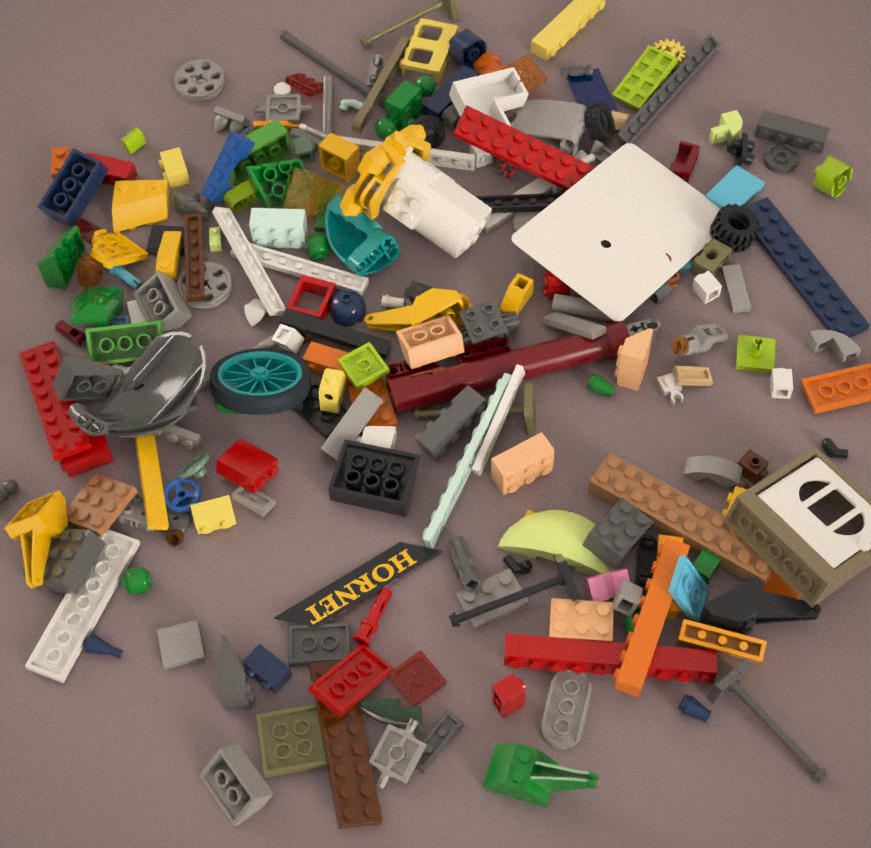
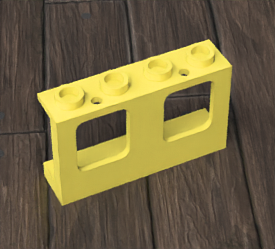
(439, 48)

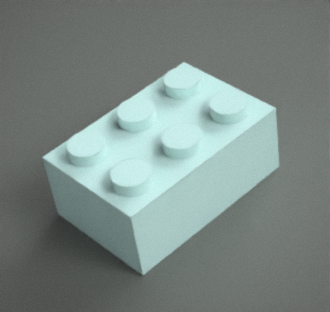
(279, 227)

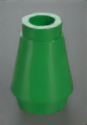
(600, 385)

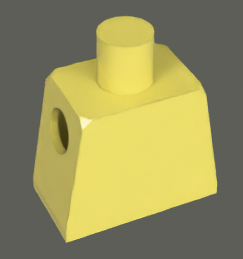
(332, 384)

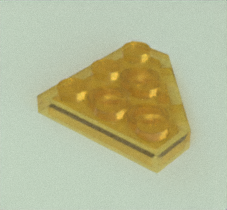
(310, 192)

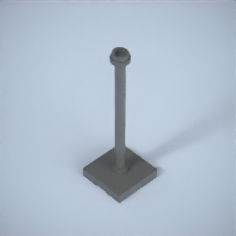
(731, 683)

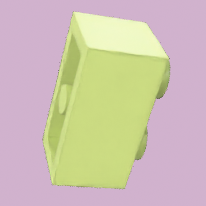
(215, 239)

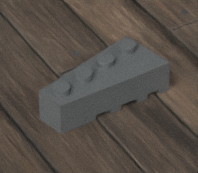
(451, 423)

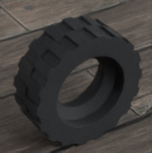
(599, 122)
(431, 123)

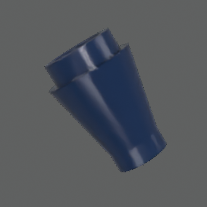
(692, 707)

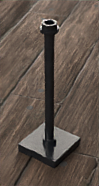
(564, 578)

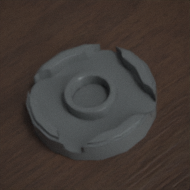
(780, 158)

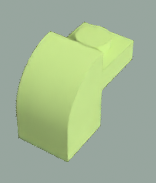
(728, 128)

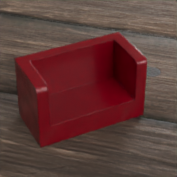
(685, 160)

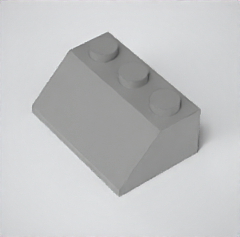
(162, 301)
(235, 784)

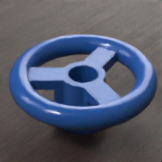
(185, 501)

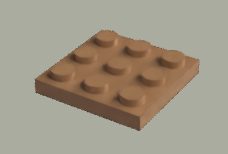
(99, 504)

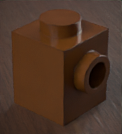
(753, 466)

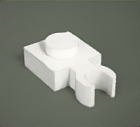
(668, 387)

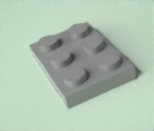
(490, 590)

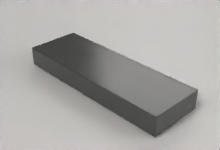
(438, 739)

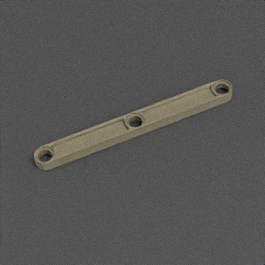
(380, 86)

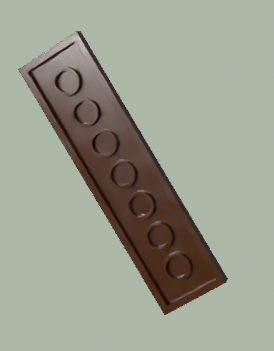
(347, 762)

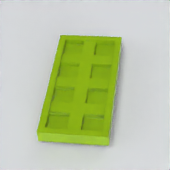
(644, 78)

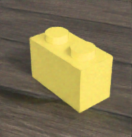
(174, 167)
(213, 515)

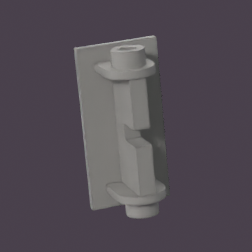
(375, 69)

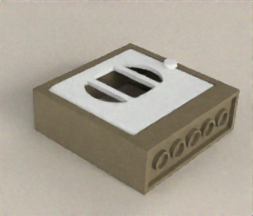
(793, 538)

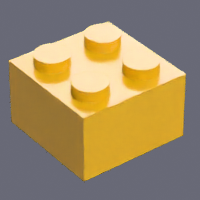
(339, 157)

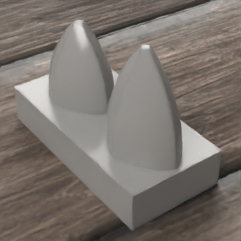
(224, 116)

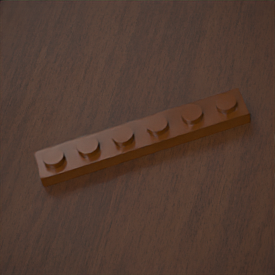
(194, 257)

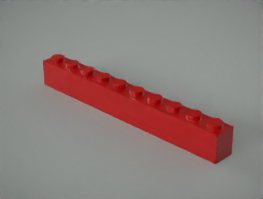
(604, 657)

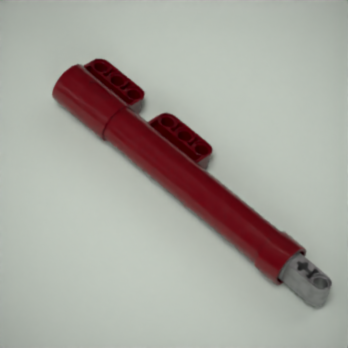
(488, 360)

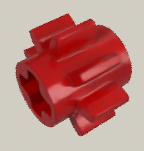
(513, 170)

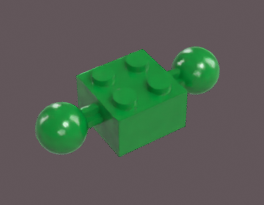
(404, 106)

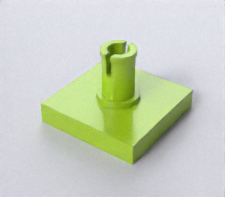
(755, 354)
(363, 366)

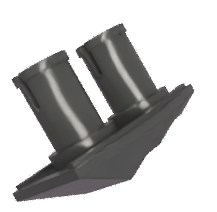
(190, 204)

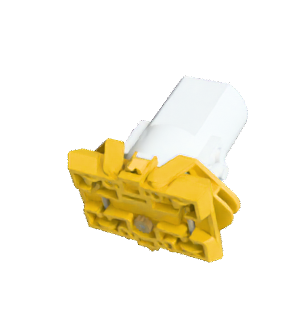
(416, 193)

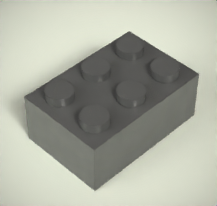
(618, 533)
(71, 560)

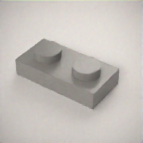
(256, 502)

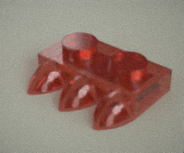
(306, 85)

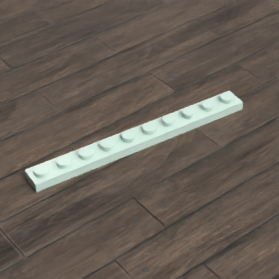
(463, 467)

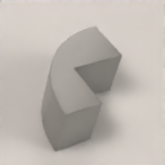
(841, 345)
(718, 469)

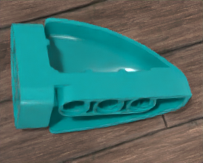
(358, 240)

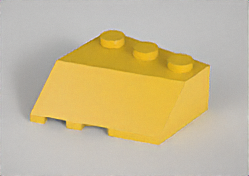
(140, 203)

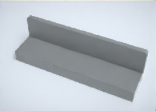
(352, 422)

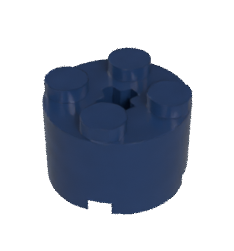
(466, 48)

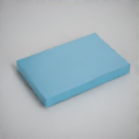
(735, 188)
(688, 589)

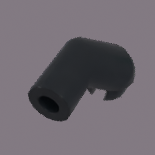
(832, 451)
(518, 568)

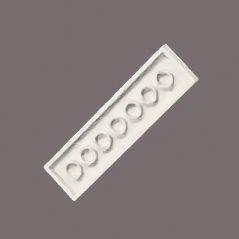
(80, 612)

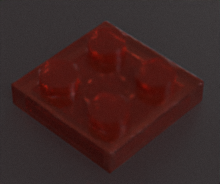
(417, 679)

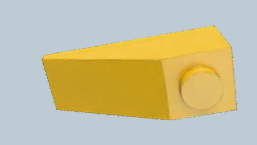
(169, 254)

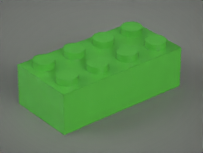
(270, 146)
(121, 342)

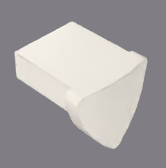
(254, 311)

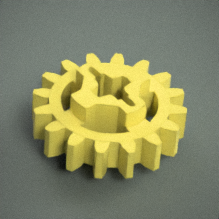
(673, 49)

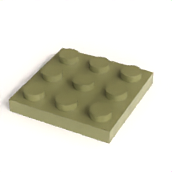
(290, 740)

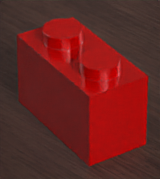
(508, 695)

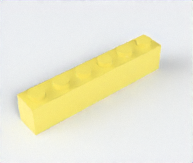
(564, 27)

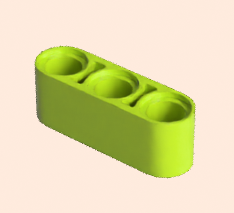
(240, 197)

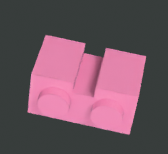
(604, 585)

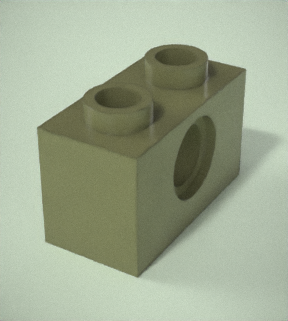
(712, 258)

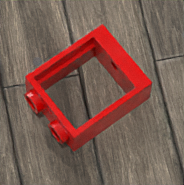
(314, 286)

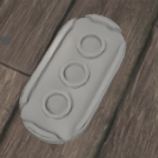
(566, 709)

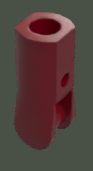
(70, 332)

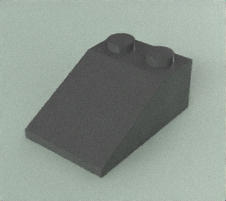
(85, 380)
(234, 686)

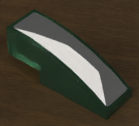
(390, 712)

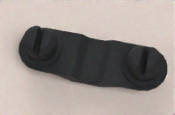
(646, 557)

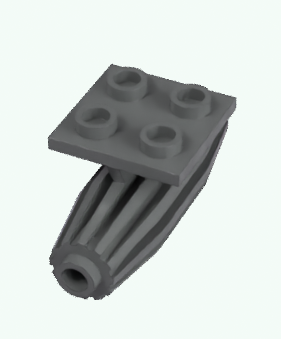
(486, 322)

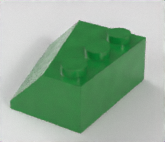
(272, 181)
(61, 259)
(97, 305)

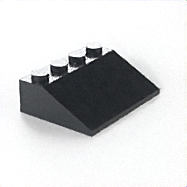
(374, 477)

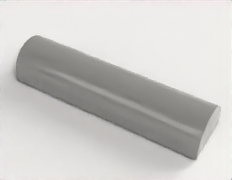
(578, 307)

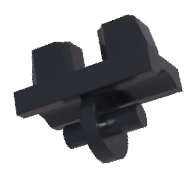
(739, 150)

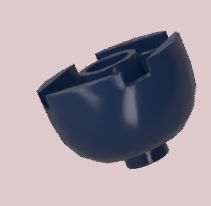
(347, 308)

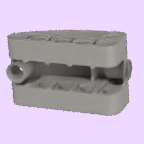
(551, 122)

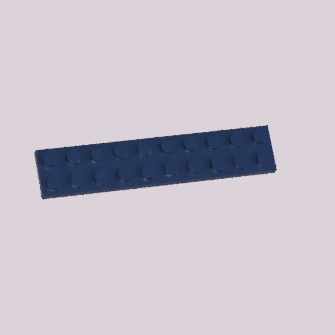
(805, 271)

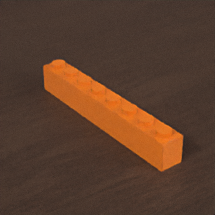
(649, 621)

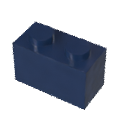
(267, 669)

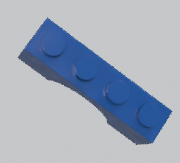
(234, 150)

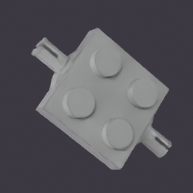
(284, 108)
(397, 753)

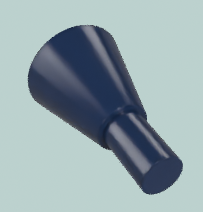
(98, 646)

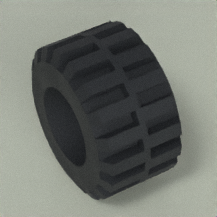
(735, 227)

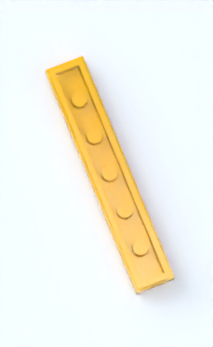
(151, 483)

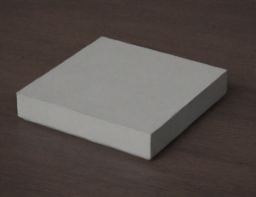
(181, 644)

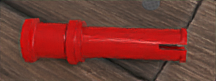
(369, 624)

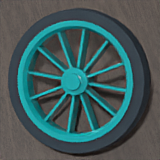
(245, 377)

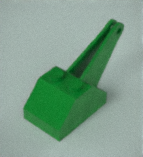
(532, 775)

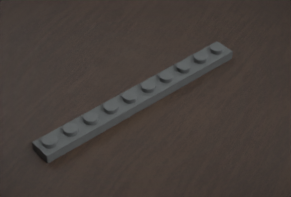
(668, 90)

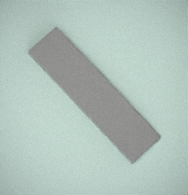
(574, 325)

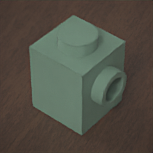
(304, 149)

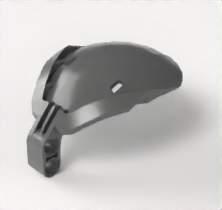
(171, 378)

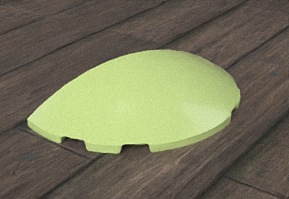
(554, 533)

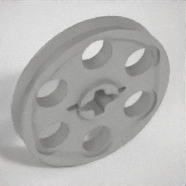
(199, 80)
(213, 283)

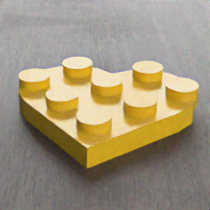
(115, 249)

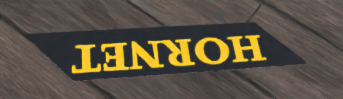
(357, 585)

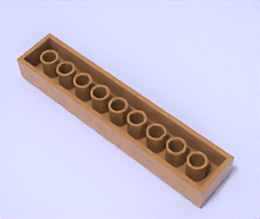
(678, 516)

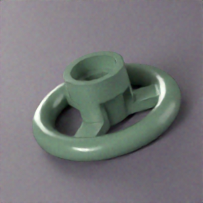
(195, 466)

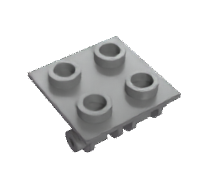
(135, 513)

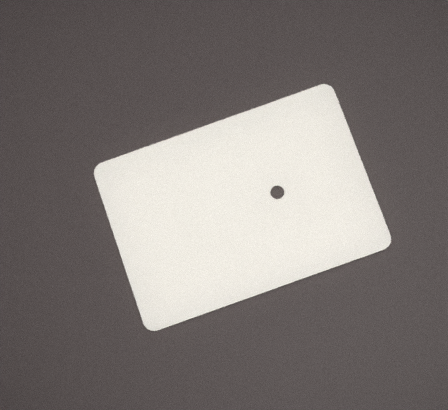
(636, 209)

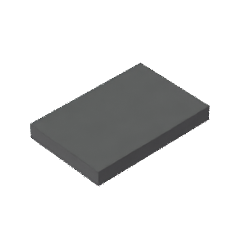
(316, 645)

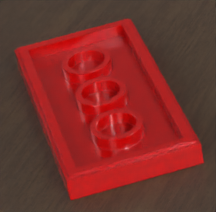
(350, 680)

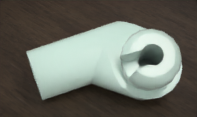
(345, 103)

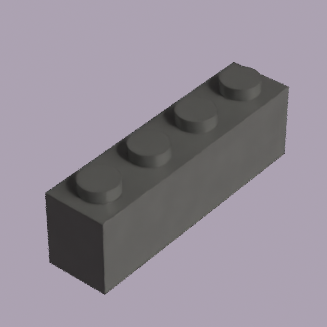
(792, 132)

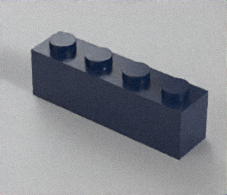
(440, 99)

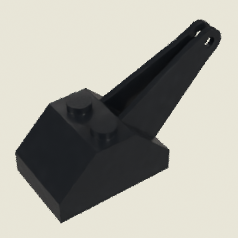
(750, 605)

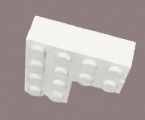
(490, 93)

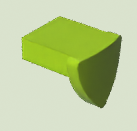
(133, 140)

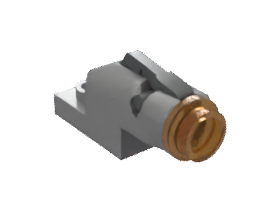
(698, 340)

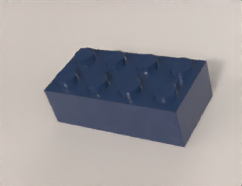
(73, 188)

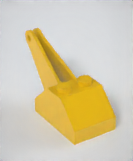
(426, 307)
(34, 529)

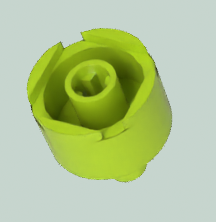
(832, 176)

